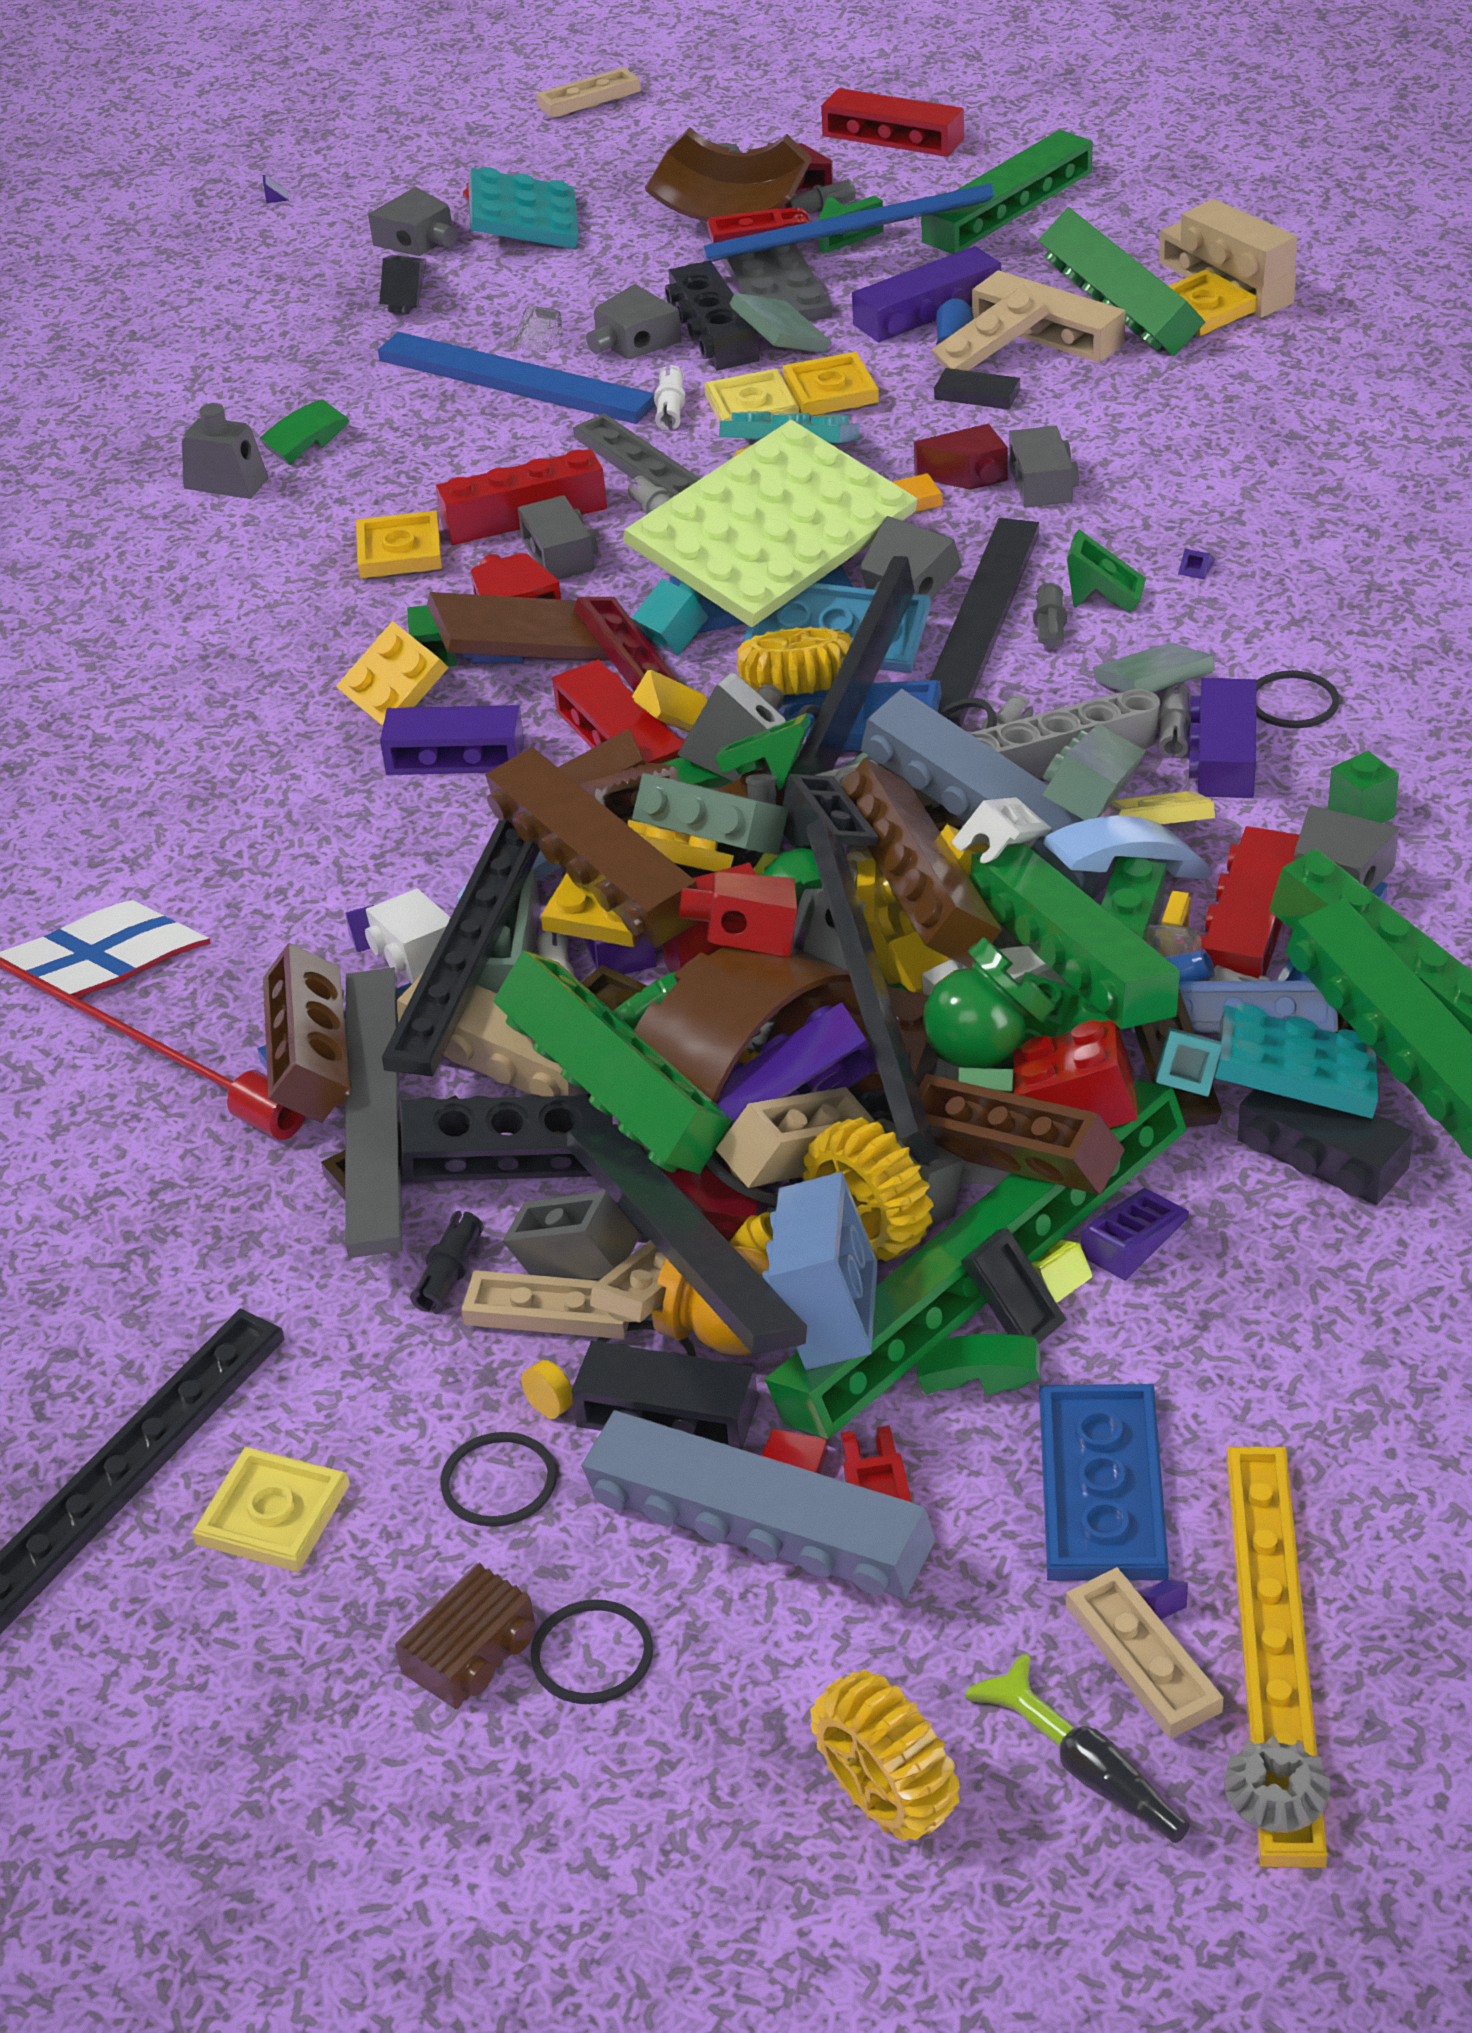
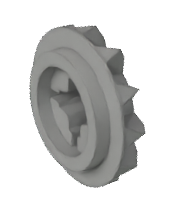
(1271, 1806)

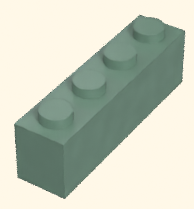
(1091, 772)

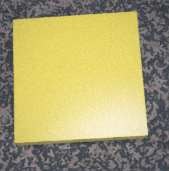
(750, 392)
(1164, 807)
(271, 1509)

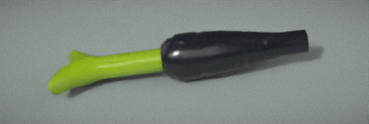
(1083, 1751)

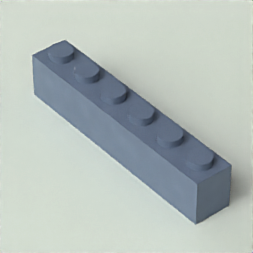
(963, 773)
(760, 1504)

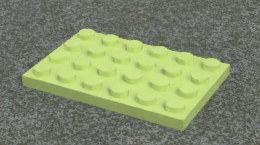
(769, 522)

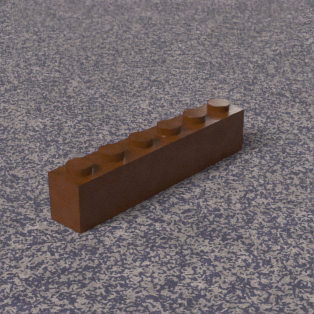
(591, 845)
(920, 864)

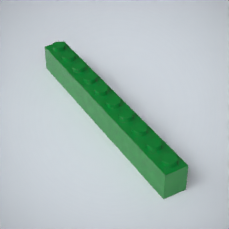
(935, 1293)

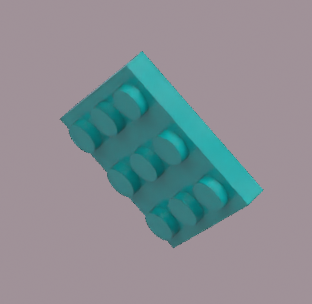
(522, 207)
(759, 424)
(1297, 1060)

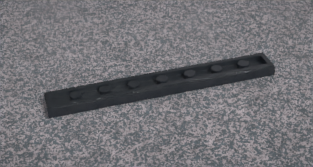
(983, 612)
(857, 671)
(461, 954)
(872, 994)
(688, 1240)
(131, 1459)

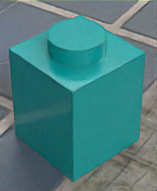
(670, 616)
(1188, 1061)

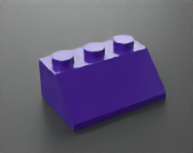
(816, 1058)

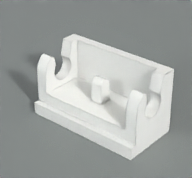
(999, 824)

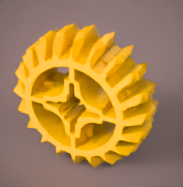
(793, 659)
(880, 1180)
(885, 1755)

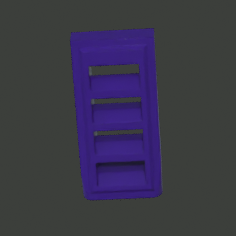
(1125, 1257)

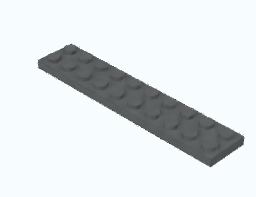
(778, 275)

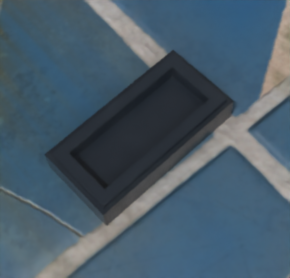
(977, 388)
(1013, 1287)

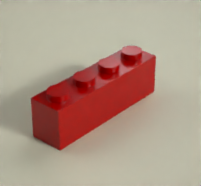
(893, 122)
(490, 501)
(602, 707)
(1241, 926)

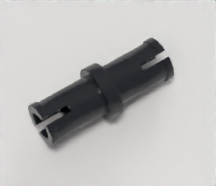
(447, 1262)

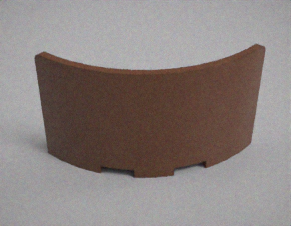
(713, 182)
(723, 1005)

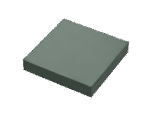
(779, 323)
(1154, 668)

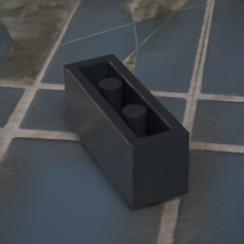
(1336, 1146)
(667, 1389)

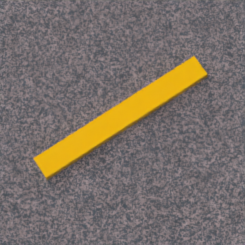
(1272, 1630)

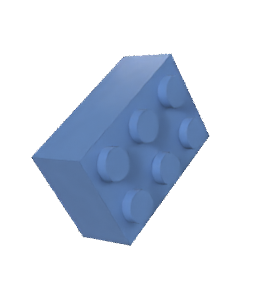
(824, 1269)

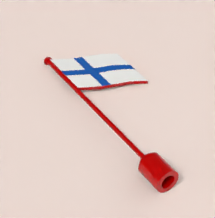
(114, 947)

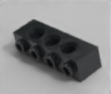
(707, 312)
(482, 1149)

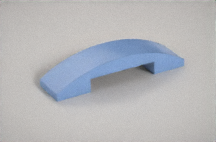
(1096, 841)

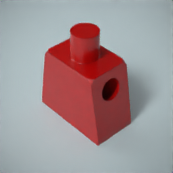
(514, 577)
(745, 911)

